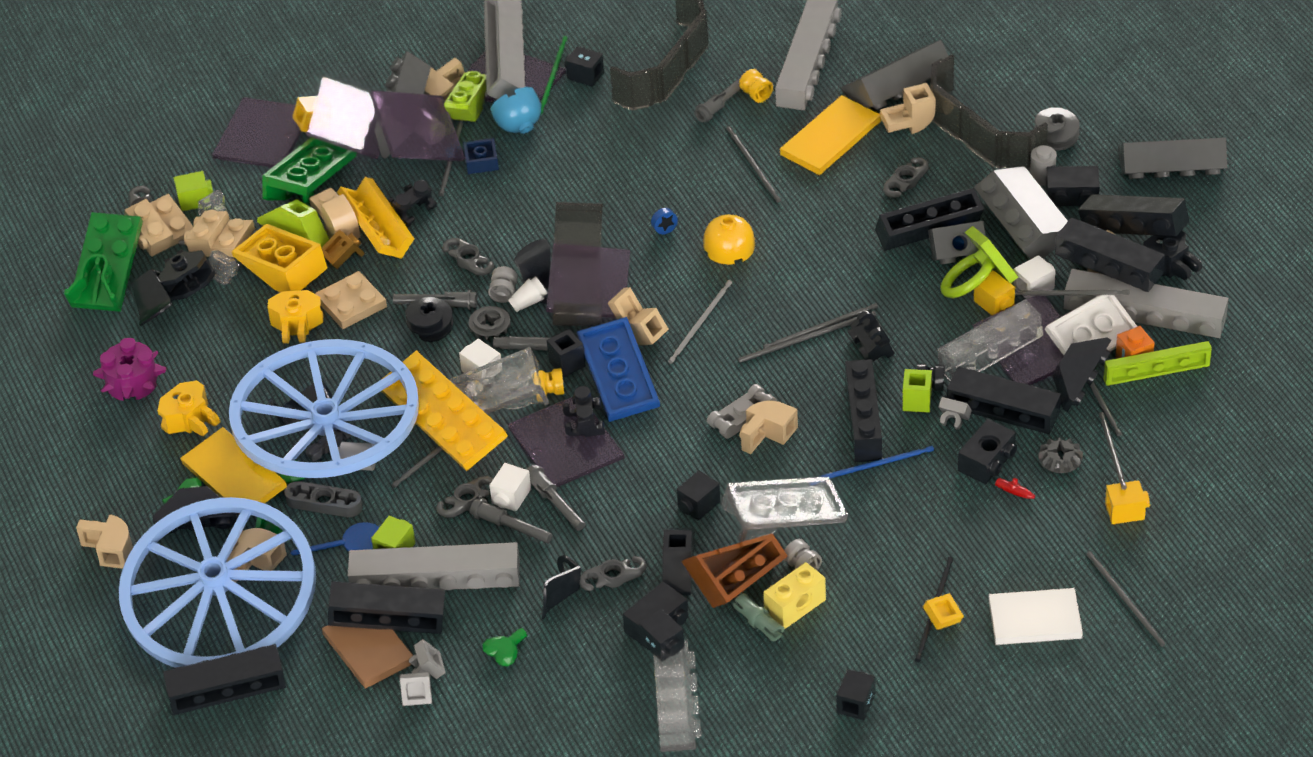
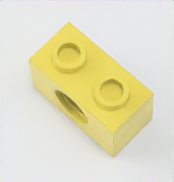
(795, 595)

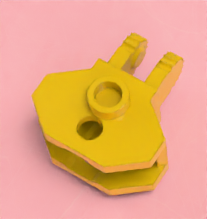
(295, 315)
(187, 411)

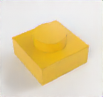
(943, 611)

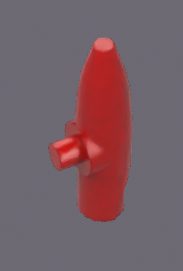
(1014, 488)

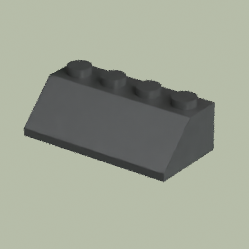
(407, 76)
(891, 79)
(1173, 156)
(1023, 209)

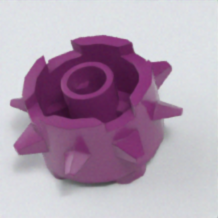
(129, 370)

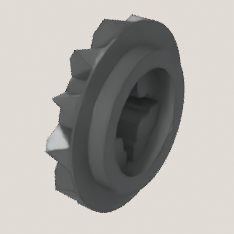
(495, 316)
(1051, 460)

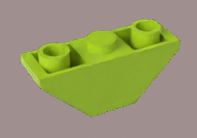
(467, 97)
(297, 219)

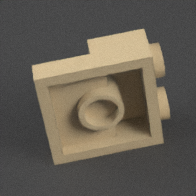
(162, 224)
(217, 232)

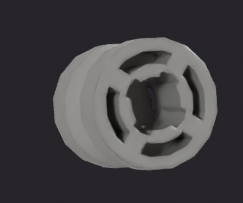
(502, 284)
(799, 553)

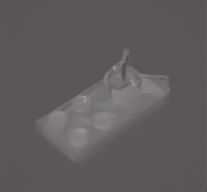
(504, 383)
(783, 504)

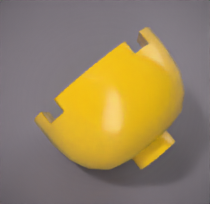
(729, 239)

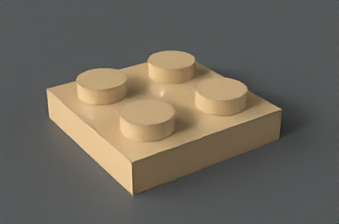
(351, 300)

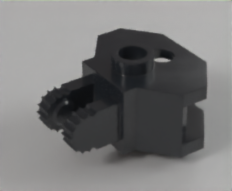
(1177, 259)
(186, 274)

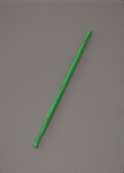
(553, 73)

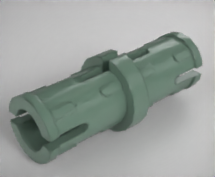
(758, 617)

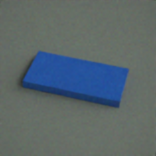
(618, 369)

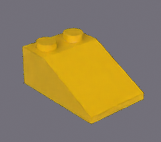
(281, 258)

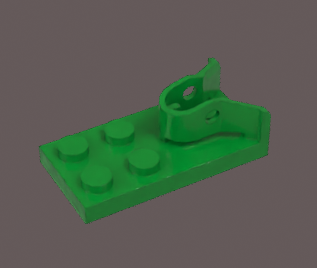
(304, 170)
(105, 262)

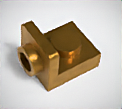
(340, 248)

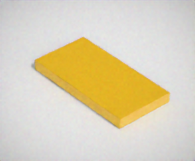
(830, 135)
(229, 471)

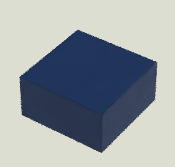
(480, 156)

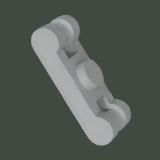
(733, 416)

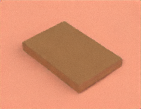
(369, 652)

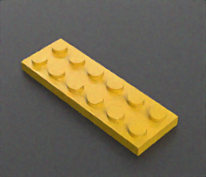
(448, 414)

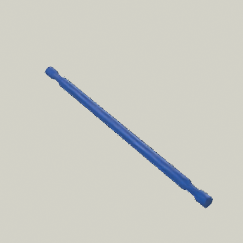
(878, 462)

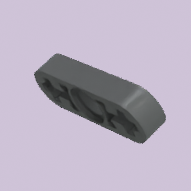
(304, 496)

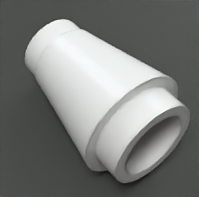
(528, 294)

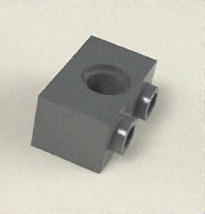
(942, 239)

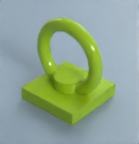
(986, 256)

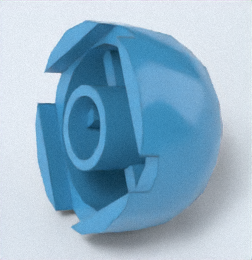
(518, 111)

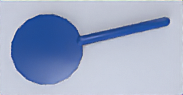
(355, 538)

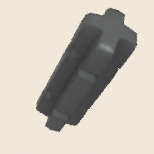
(316, 450)

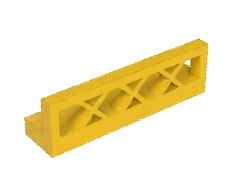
(378, 219)

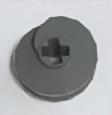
(1062, 127)

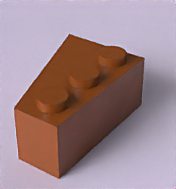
(734, 568)

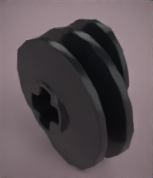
(429, 318)

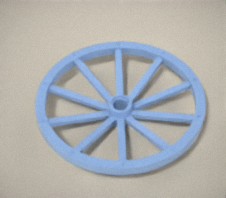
(324, 413)
(216, 585)

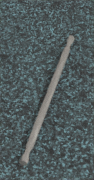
(700, 321)

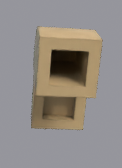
(445, 79)
(914, 113)
(336, 213)
(645, 323)
(768, 420)
(109, 539)
(249, 539)

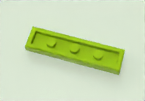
(1157, 363)

